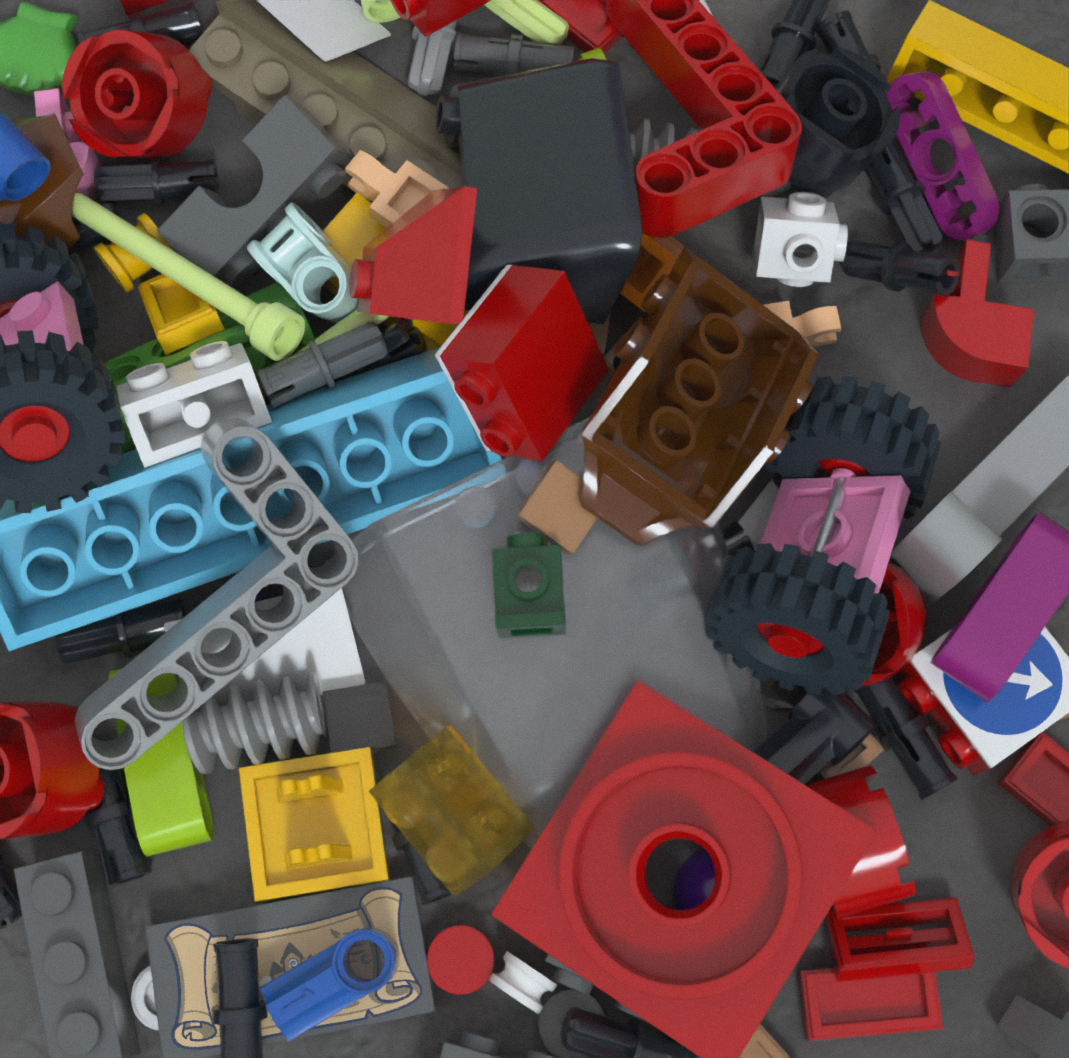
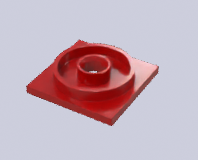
(775, 857)

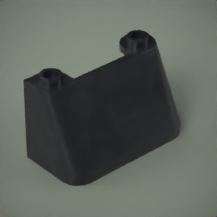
(549, 177)

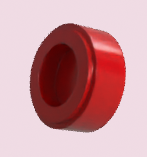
(460, 959)

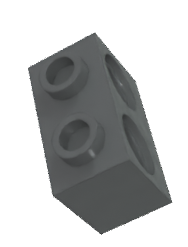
(1026, 257)

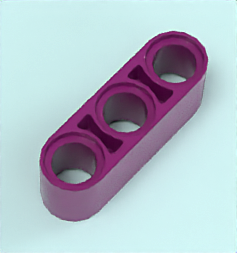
(1008, 610)

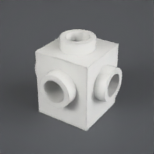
(798, 239)

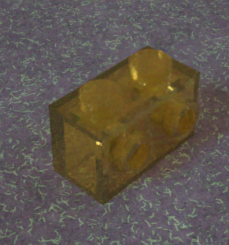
(449, 813)

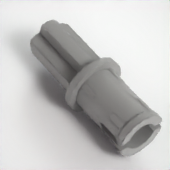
(431, 59)

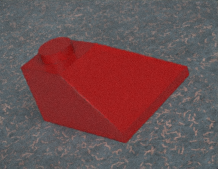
(420, 261)

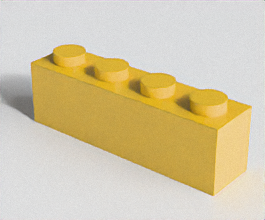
(992, 82)

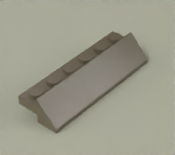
(362, 107)

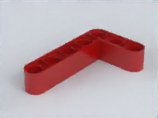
(744, 122)

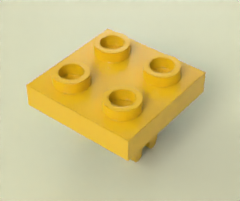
(313, 824)

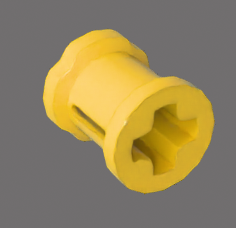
(122, 264)

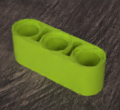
(166, 788)

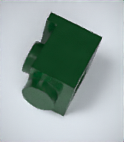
(531, 612)

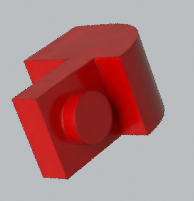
(976, 336)

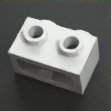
(178, 404)

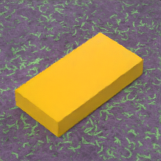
(177, 314)

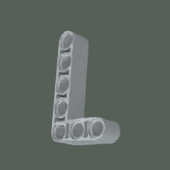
(976, 513)
(229, 607)

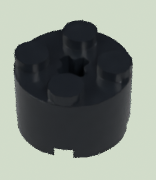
(841, 117)

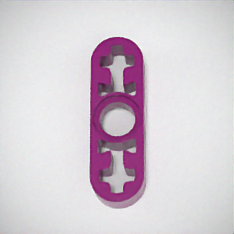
(967, 164)

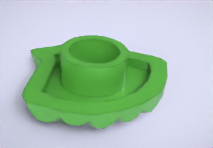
(35, 49)

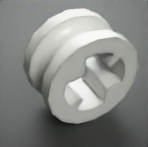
(522, 982)

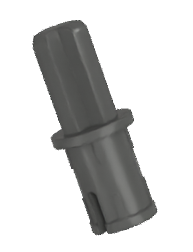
(322, 363)

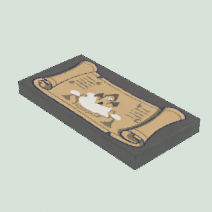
(288, 935)

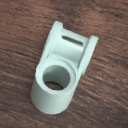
(302, 260)

